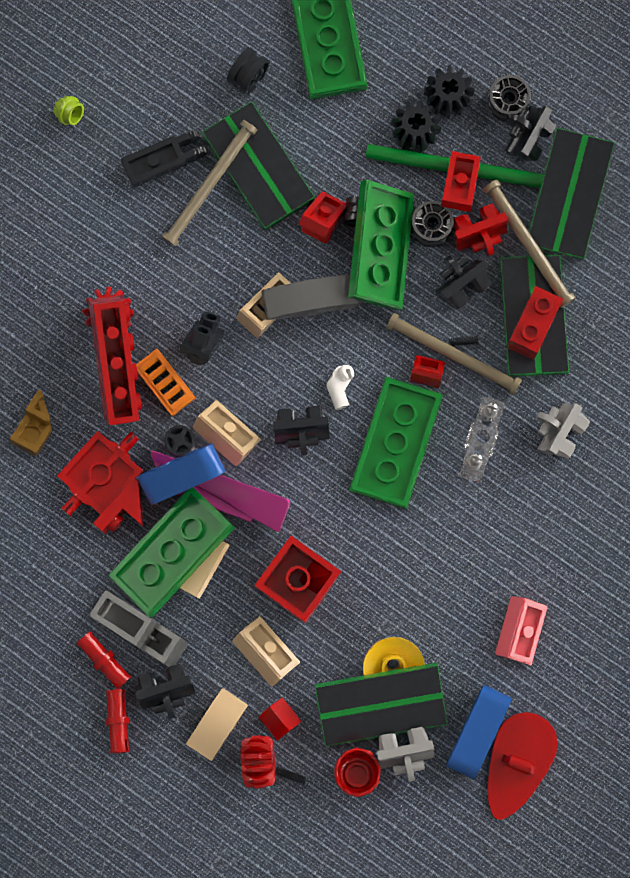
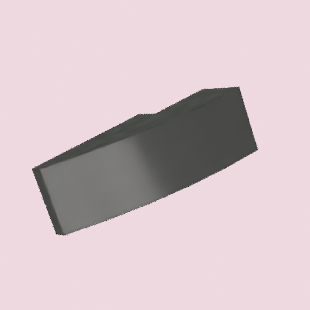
(308, 298)
(138, 629)

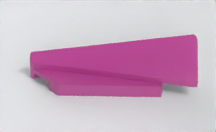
(239, 498)

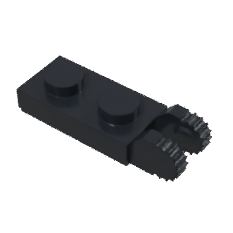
(161, 158)

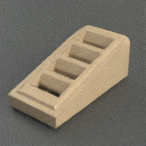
(252, 316)

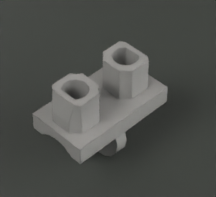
(557, 426)
(405, 758)

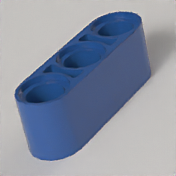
(181, 474)
(478, 732)

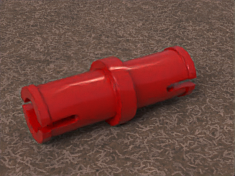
(103, 660)
(117, 721)

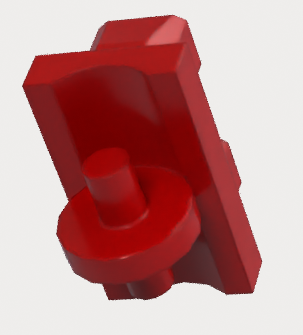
(481, 234)

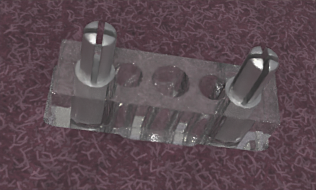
(473, 464)

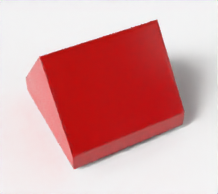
(427, 371)
(279, 718)

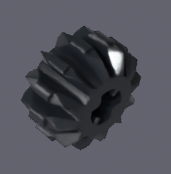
(447, 81)
(405, 121)

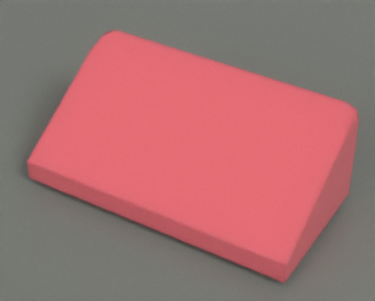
(521, 630)

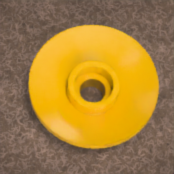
(391, 649)

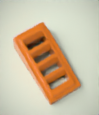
(149, 361)

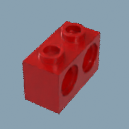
(534, 323)

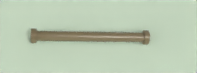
(209, 183)
(529, 244)
(453, 354)

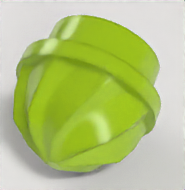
(68, 110)

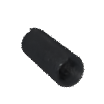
(459, 341)
(290, 775)

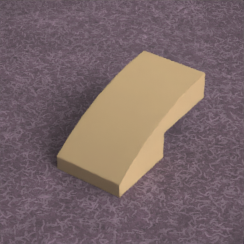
(217, 724)

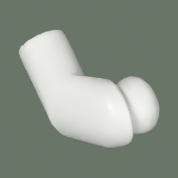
(337, 384)

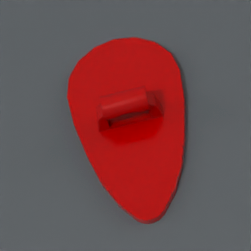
(519, 762)

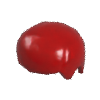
(357, 772)

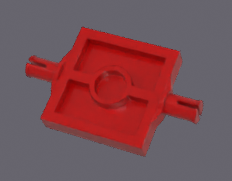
(99, 472)

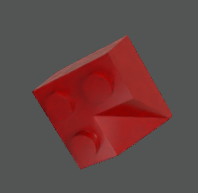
(297, 579)

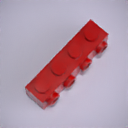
(114, 360)

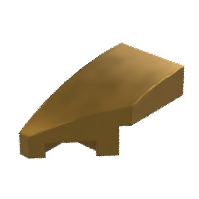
(34, 427)

